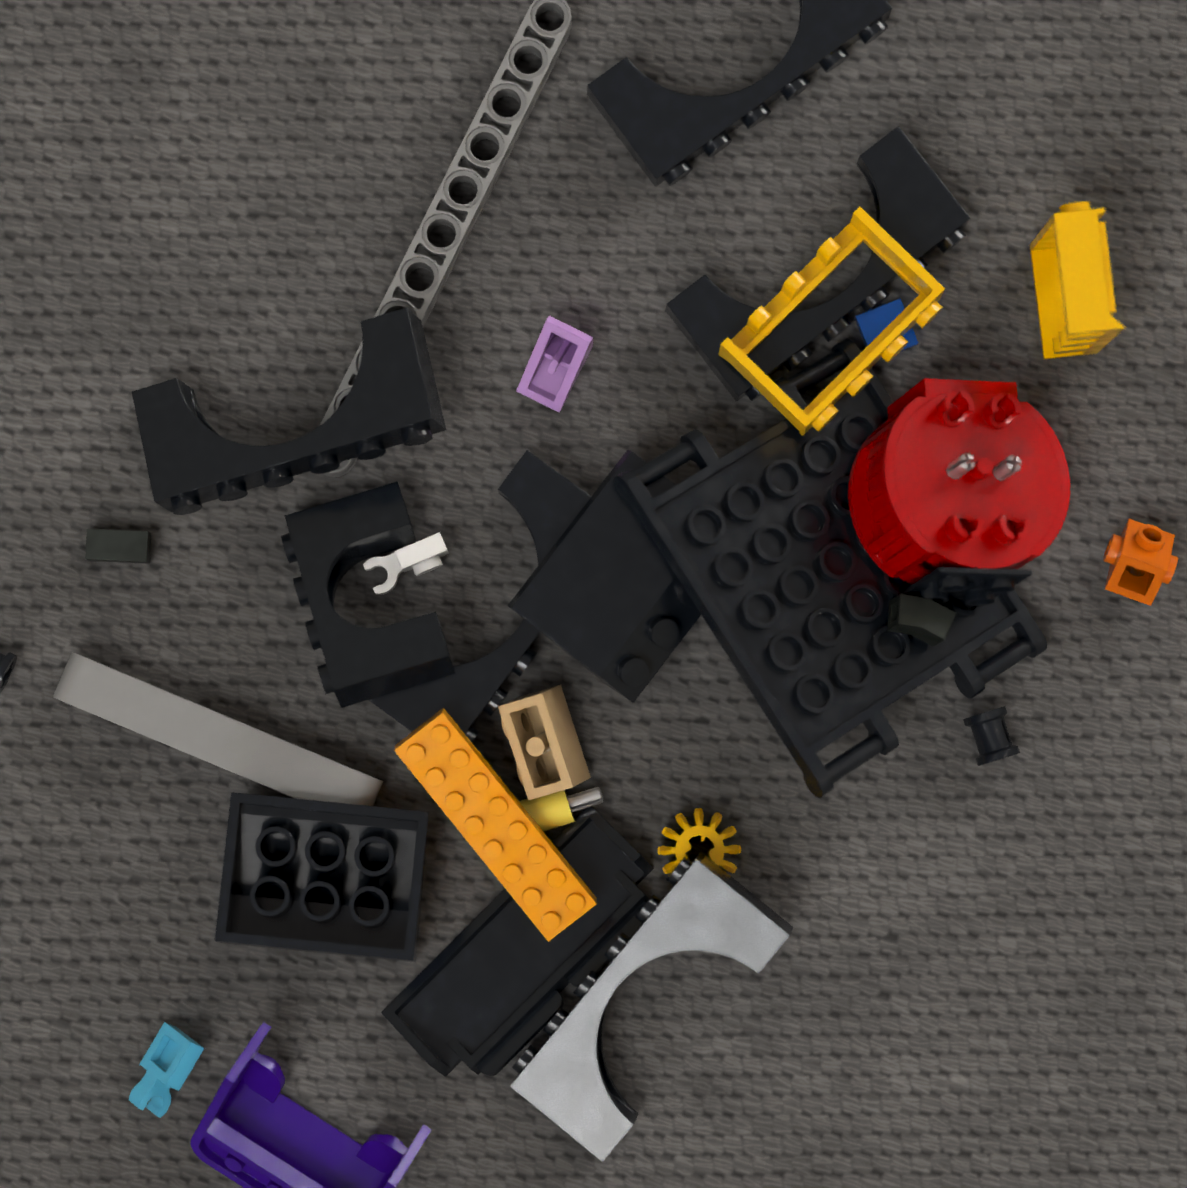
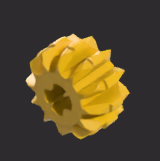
(683, 845)

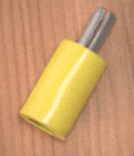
(558, 808)

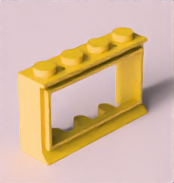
(1074, 283)
(800, 285)

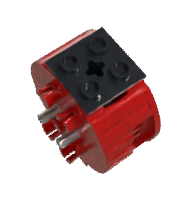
(959, 490)

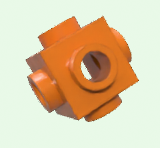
(1139, 561)

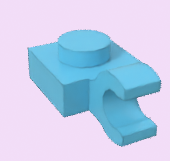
(167, 1066)

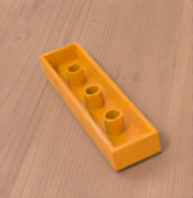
(495, 824)

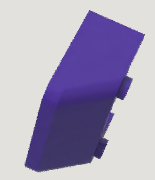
(275, 1143)

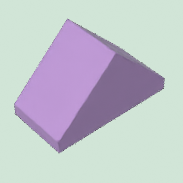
(555, 364)

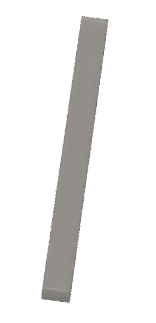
(469, 169)

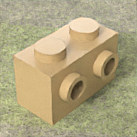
(544, 742)

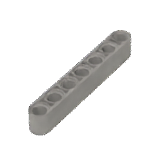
(211, 735)

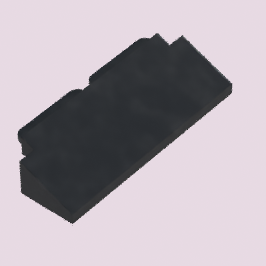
(504, 977)

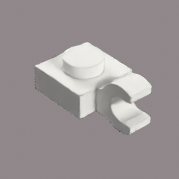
(420, 556)

